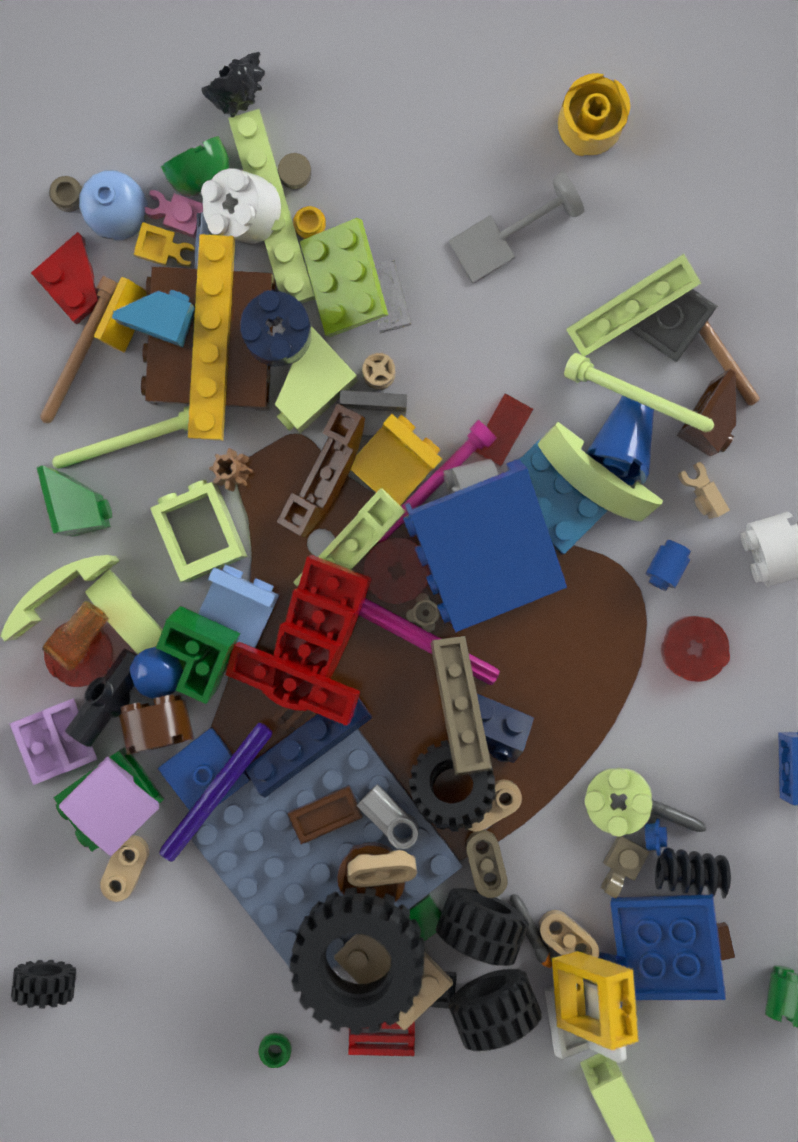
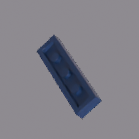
(301, 749)

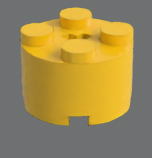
(593, 114)

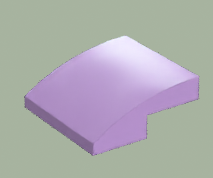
(47, 746)
(109, 806)

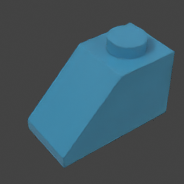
(159, 316)

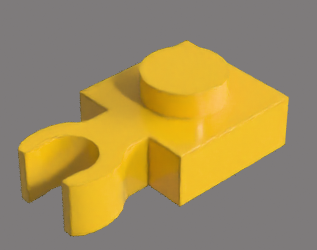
(157, 246)

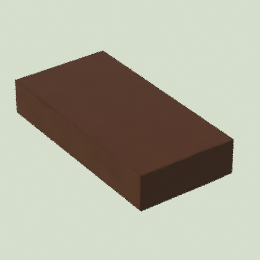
(325, 814)

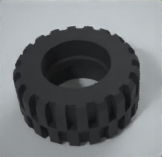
(347, 1002)

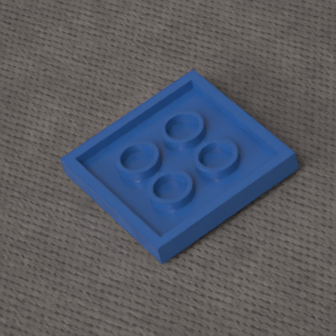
(670, 946)

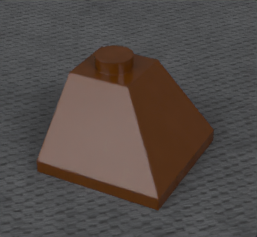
(719, 405)

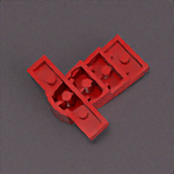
(309, 644)

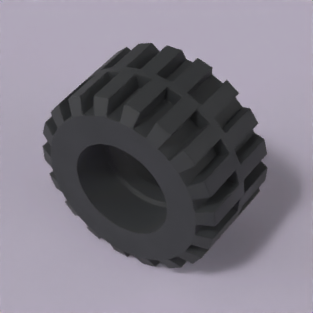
(447, 814)
(482, 927)
(495, 1010)

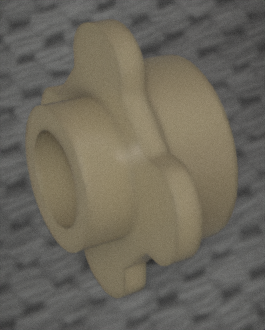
(416, 615)

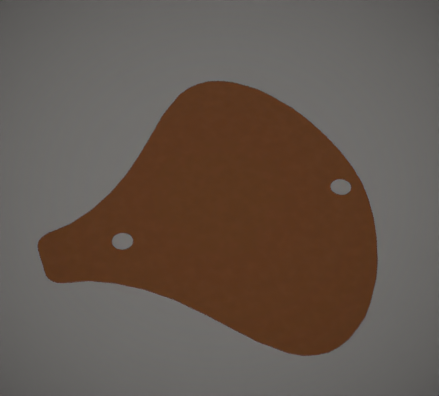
(557, 657)

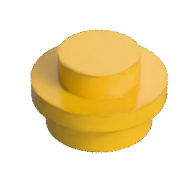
(309, 222)

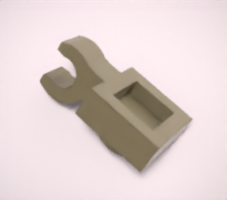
(625, 860)

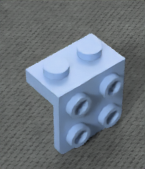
(239, 603)

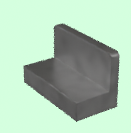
(374, 407)

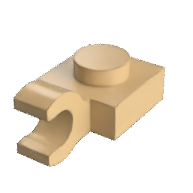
(708, 499)

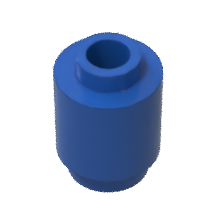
(668, 565)

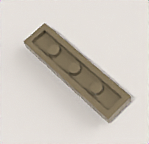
(460, 706)

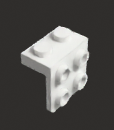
(568, 1044)

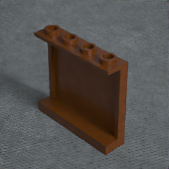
(171, 366)

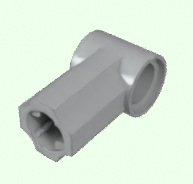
(386, 815)

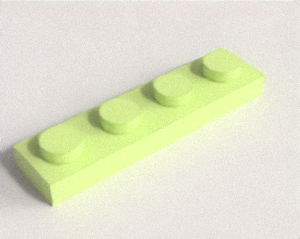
(633, 305)

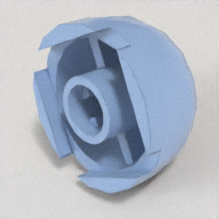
(113, 204)

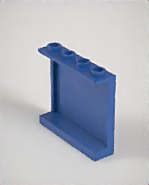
(486, 548)

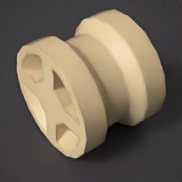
(381, 366)

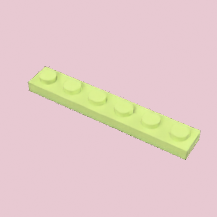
(282, 244)

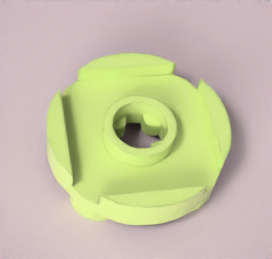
(619, 820)

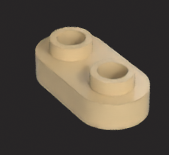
(499, 809)
(124, 869)
(382, 869)
(567, 936)

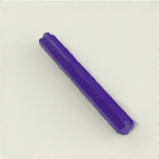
(215, 792)

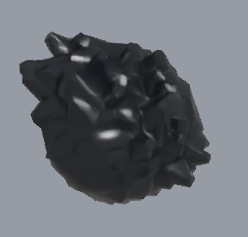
(236, 85)

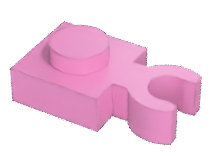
(179, 213)

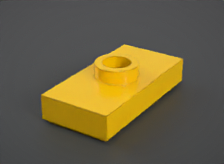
(111, 331)

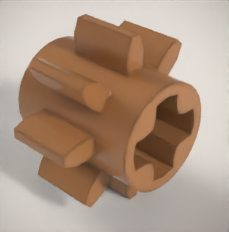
(222, 469)

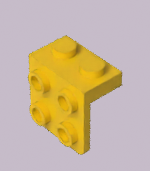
(396, 459)

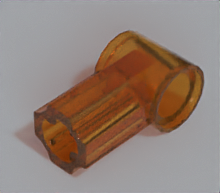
(70, 642)

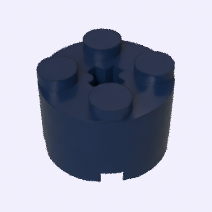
(275, 309)

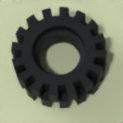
(43, 984)

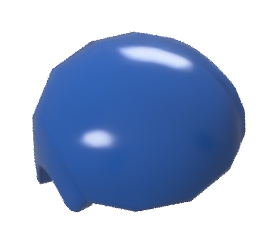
(155, 673)

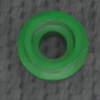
(271, 1059)

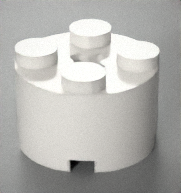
(240, 205)
(773, 549)

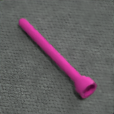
(478, 438)

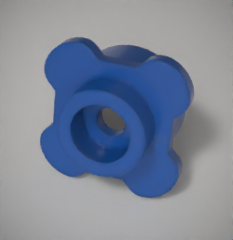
(656, 837)

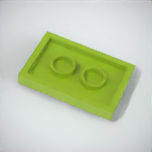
(343, 277)

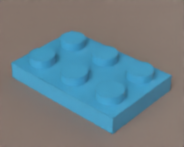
(564, 508)

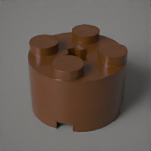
(155, 725)

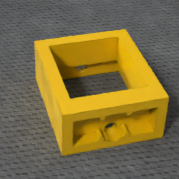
(614, 984)

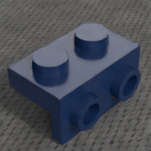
(504, 729)

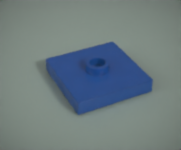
(197, 766)

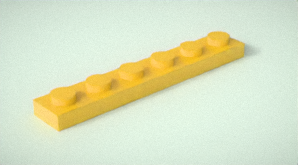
(211, 337)

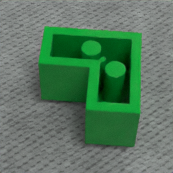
(203, 647)

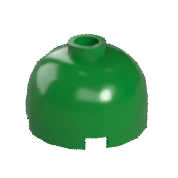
(195, 166)

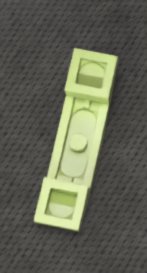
(594, 480)
(363, 531)
(125, 613)
(24, 616)

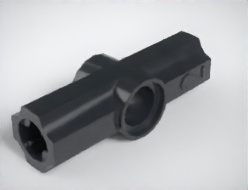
(103, 700)

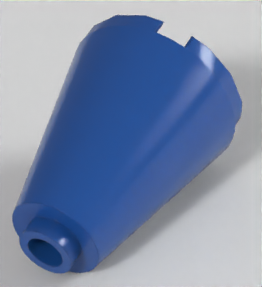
(625, 441)

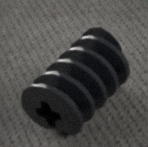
(693, 870)

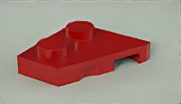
(69, 279)

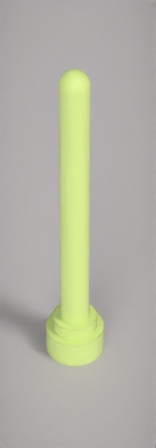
(580, 369)
(123, 440)

